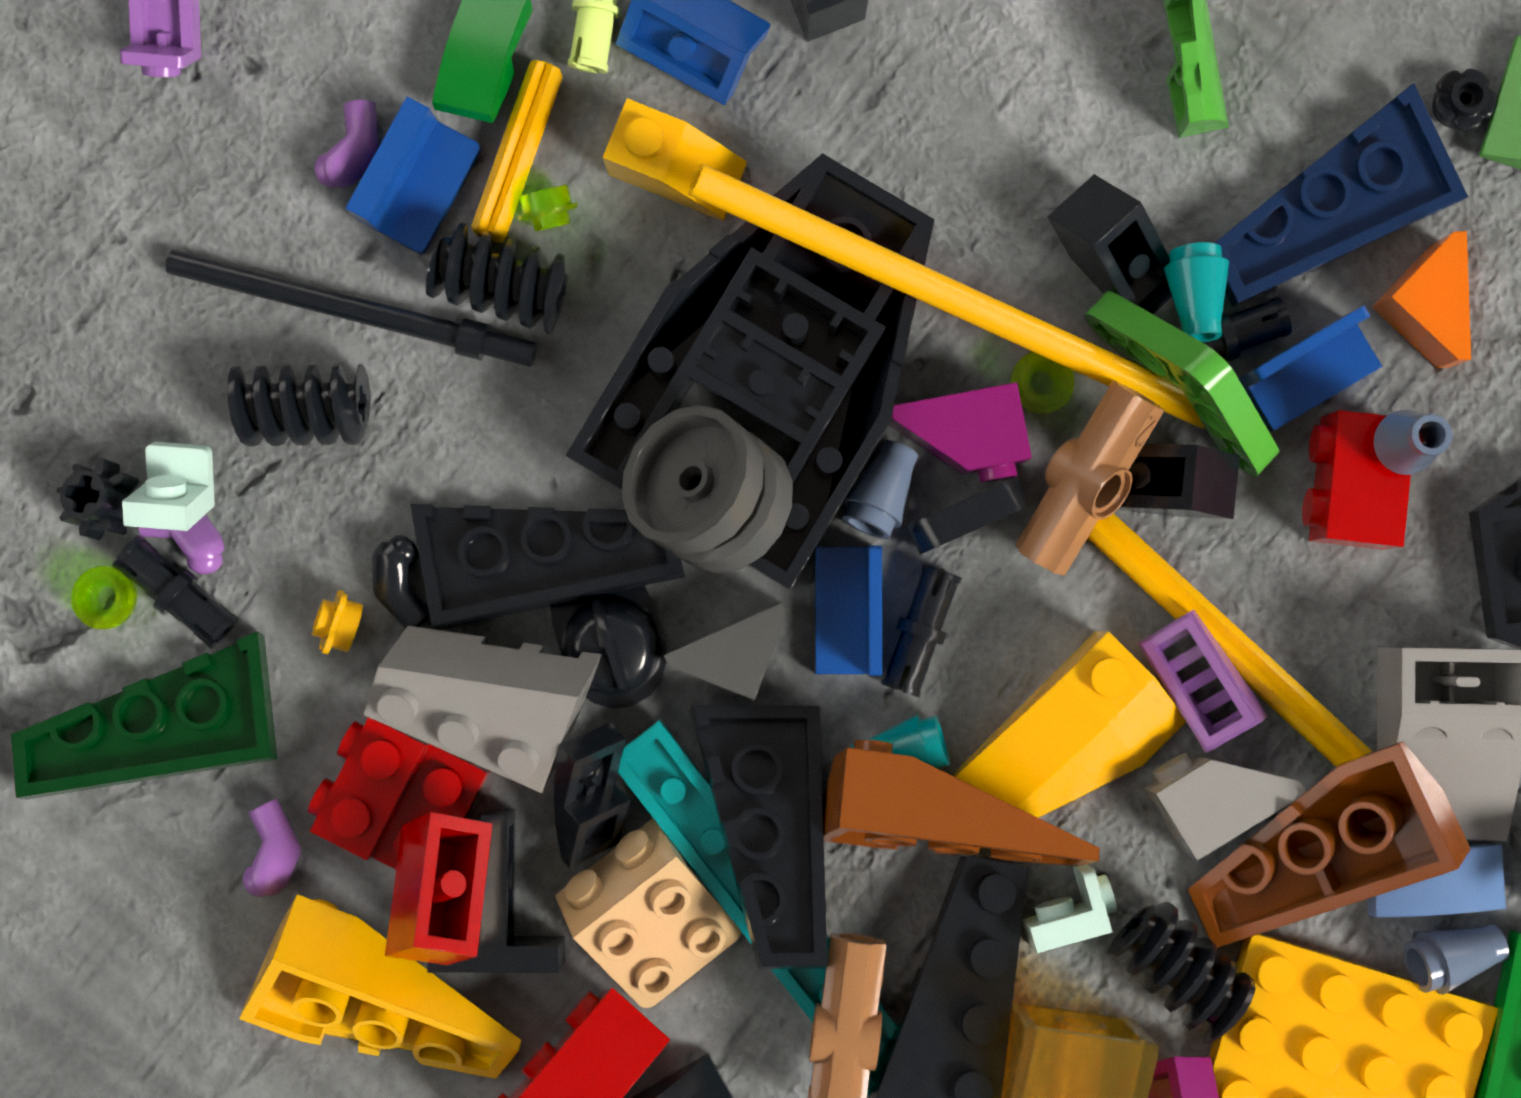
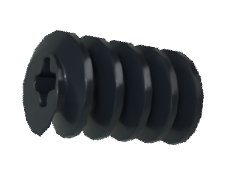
(497, 278)
(298, 409)
(1187, 967)

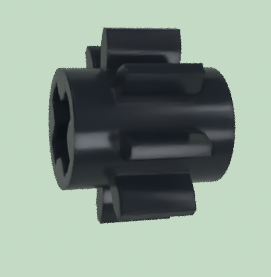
(96, 498)

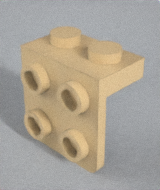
(646, 916)

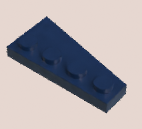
(1354, 194)

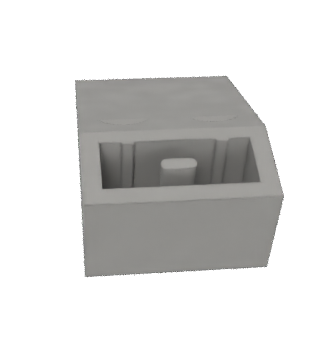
(1462, 724)

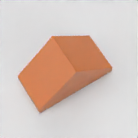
(1433, 303)

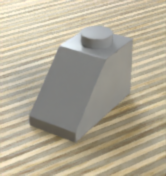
(1215, 800)

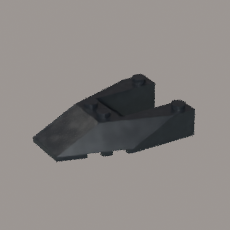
(782, 341)

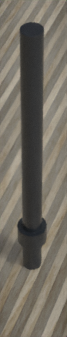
(469, 337)

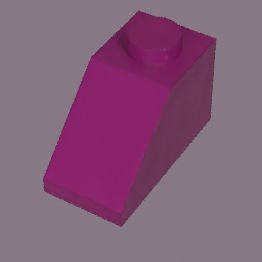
(970, 430)

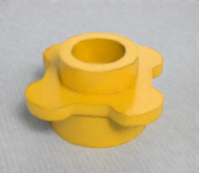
(337, 623)

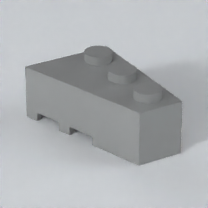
(483, 700)

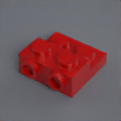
(387, 784)

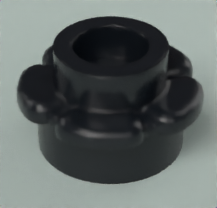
(1447, 103)

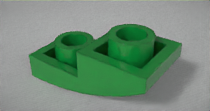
(478, 57)

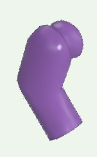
(352, 155)
(200, 544)
(277, 853)

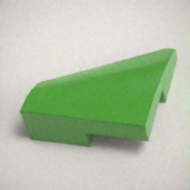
(1195, 76)

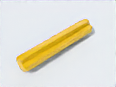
(517, 150)

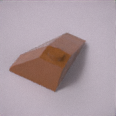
(898, 799)
(1341, 842)

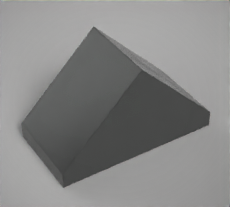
(734, 655)

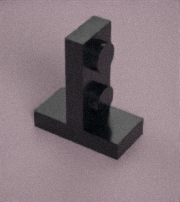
(498, 947)

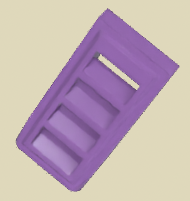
(1194, 712)

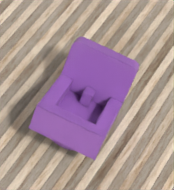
(163, 36)

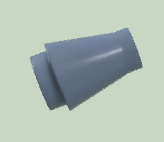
(1399, 443)
(881, 493)
(1451, 957)

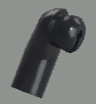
(390, 581)

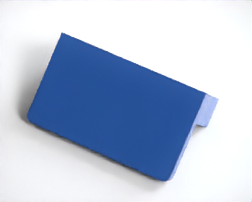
(694, 41)
(413, 177)
(1311, 371)
(848, 610)

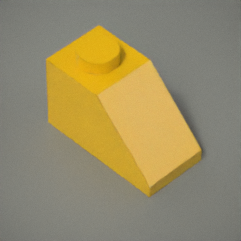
(665, 154)

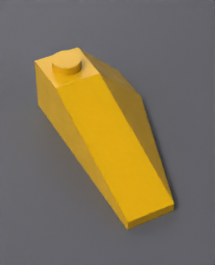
(1076, 730)
(334, 980)

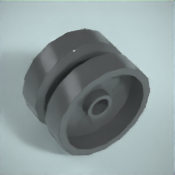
(707, 489)

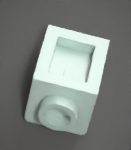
(176, 488)
(1063, 923)

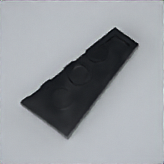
(517, 560)

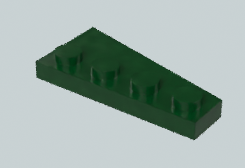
(179, 723)

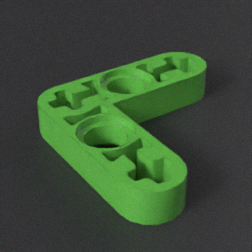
(1195, 369)

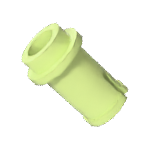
(593, 34)

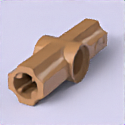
(1089, 478)
(848, 1018)

